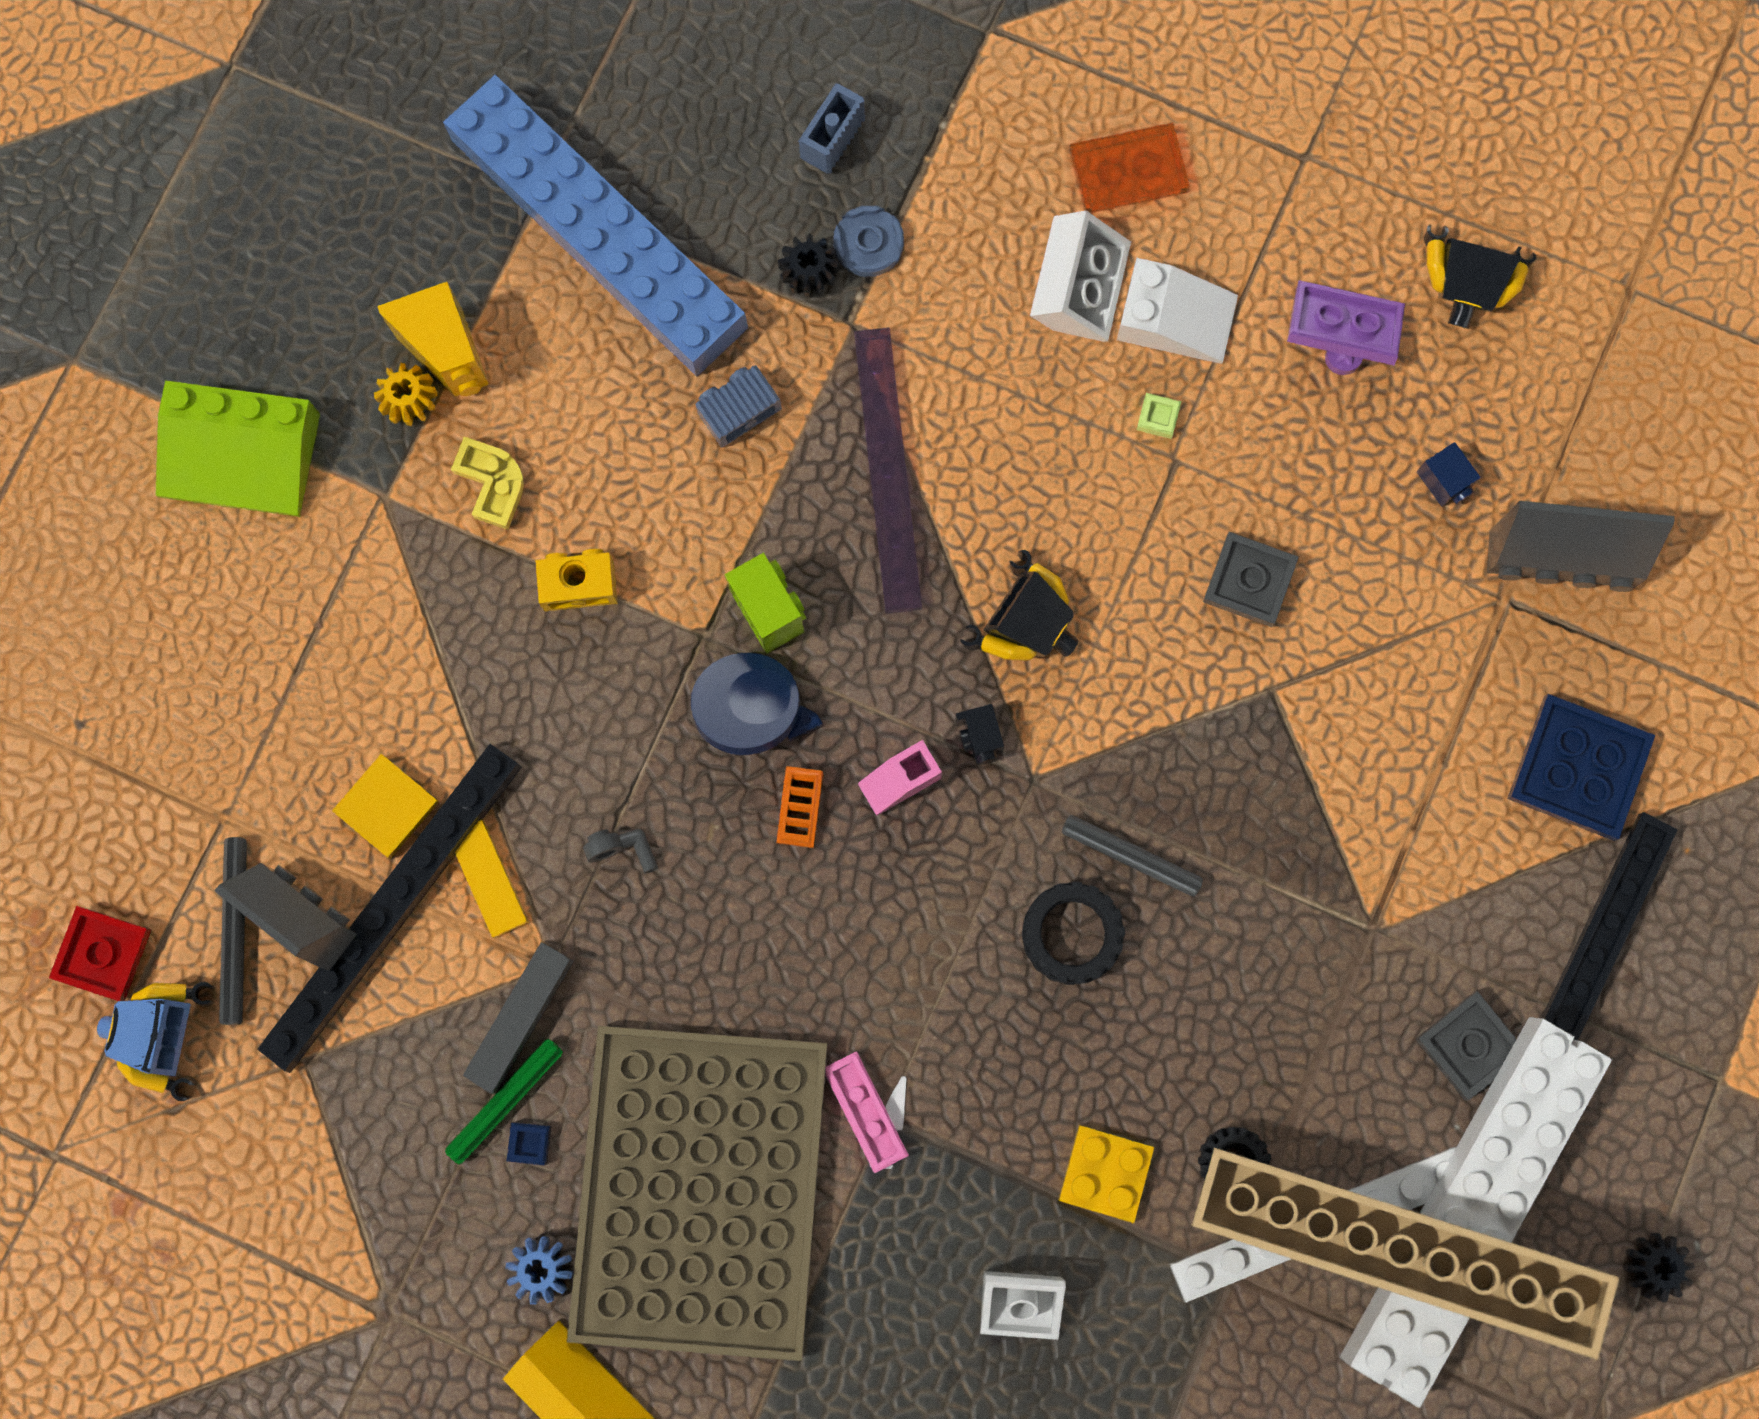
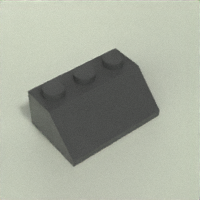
(289, 914)

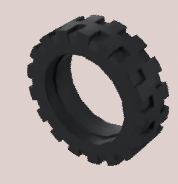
(1104, 908)

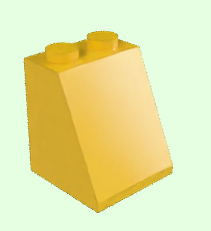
(438, 335)

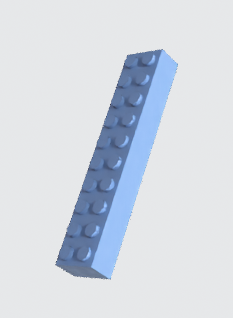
(596, 225)

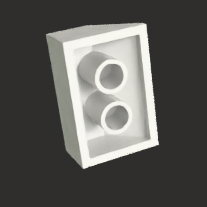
(1080, 276)

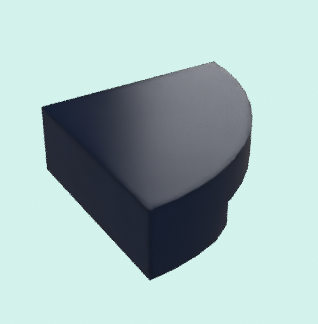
(806, 723)

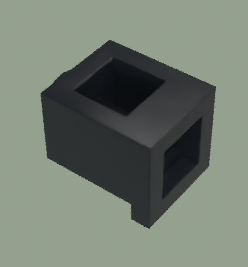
(980, 733)

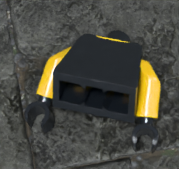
(1473, 275)
(1029, 617)

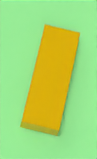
(490, 882)

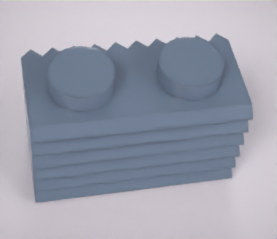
(832, 128)
(737, 405)

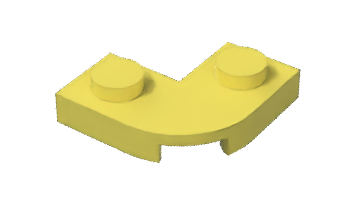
(500, 480)

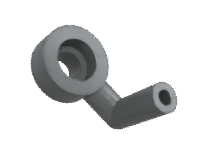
(605, 845)

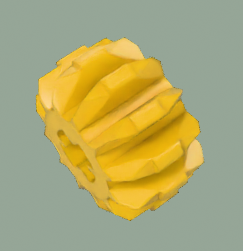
(404, 382)

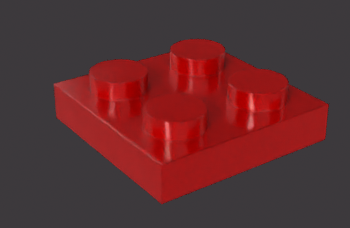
(100, 954)

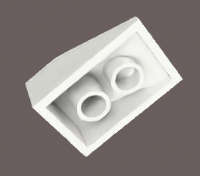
(1176, 312)

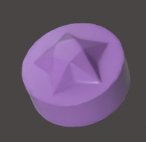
(1341, 363)

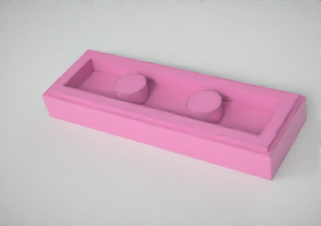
(865, 1112)

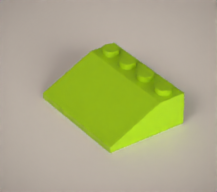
(234, 448)

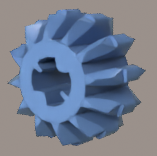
(528, 1278)

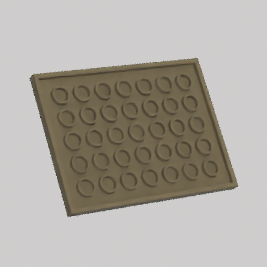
(698, 1193)

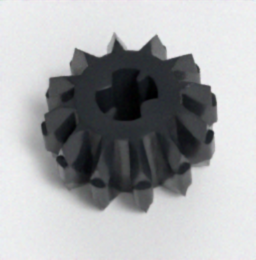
(811, 276)
(1666, 1280)

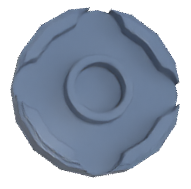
(868, 241)

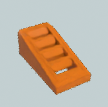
(806, 775)

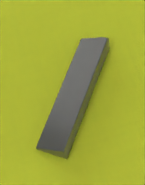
(518, 1018)

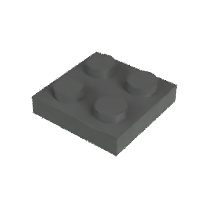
(1250, 579)
(1468, 1045)

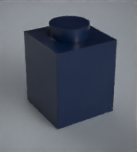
(1449, 475)

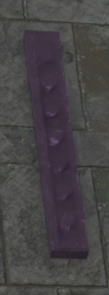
(887, 471)

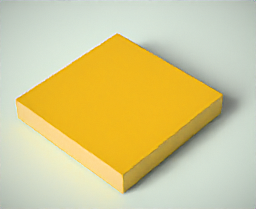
(385, 806)

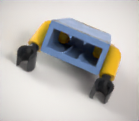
(149, 1035)

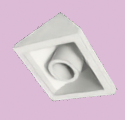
(1022, 1305)

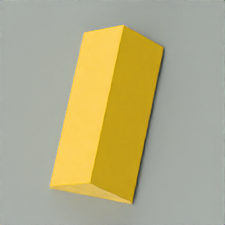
(570, 1382)

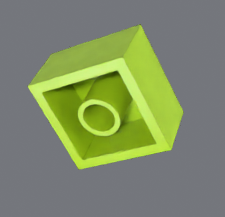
(763, 599)

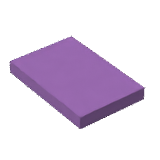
(1346, 322)

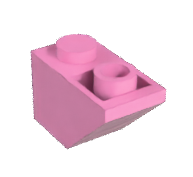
(900, 778)

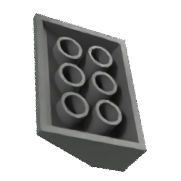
(1576, 545)

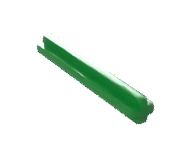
(503, 1101)

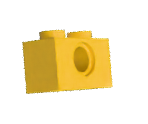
(595, 590)

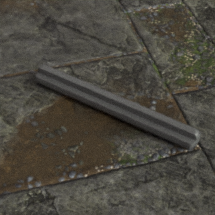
(232, 939)

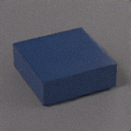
(528, 1143)

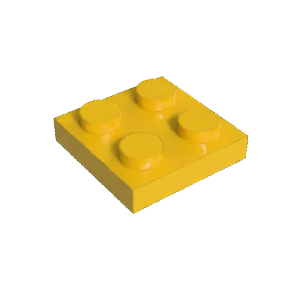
(1106, 1174)

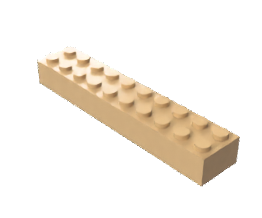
(1407, 1253)

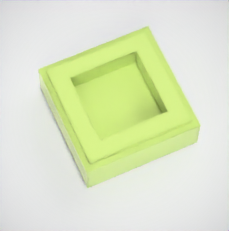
(1158, 415)

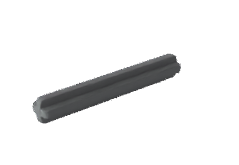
(1132, 855)

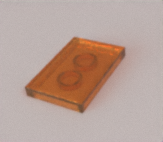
(1129, 168)

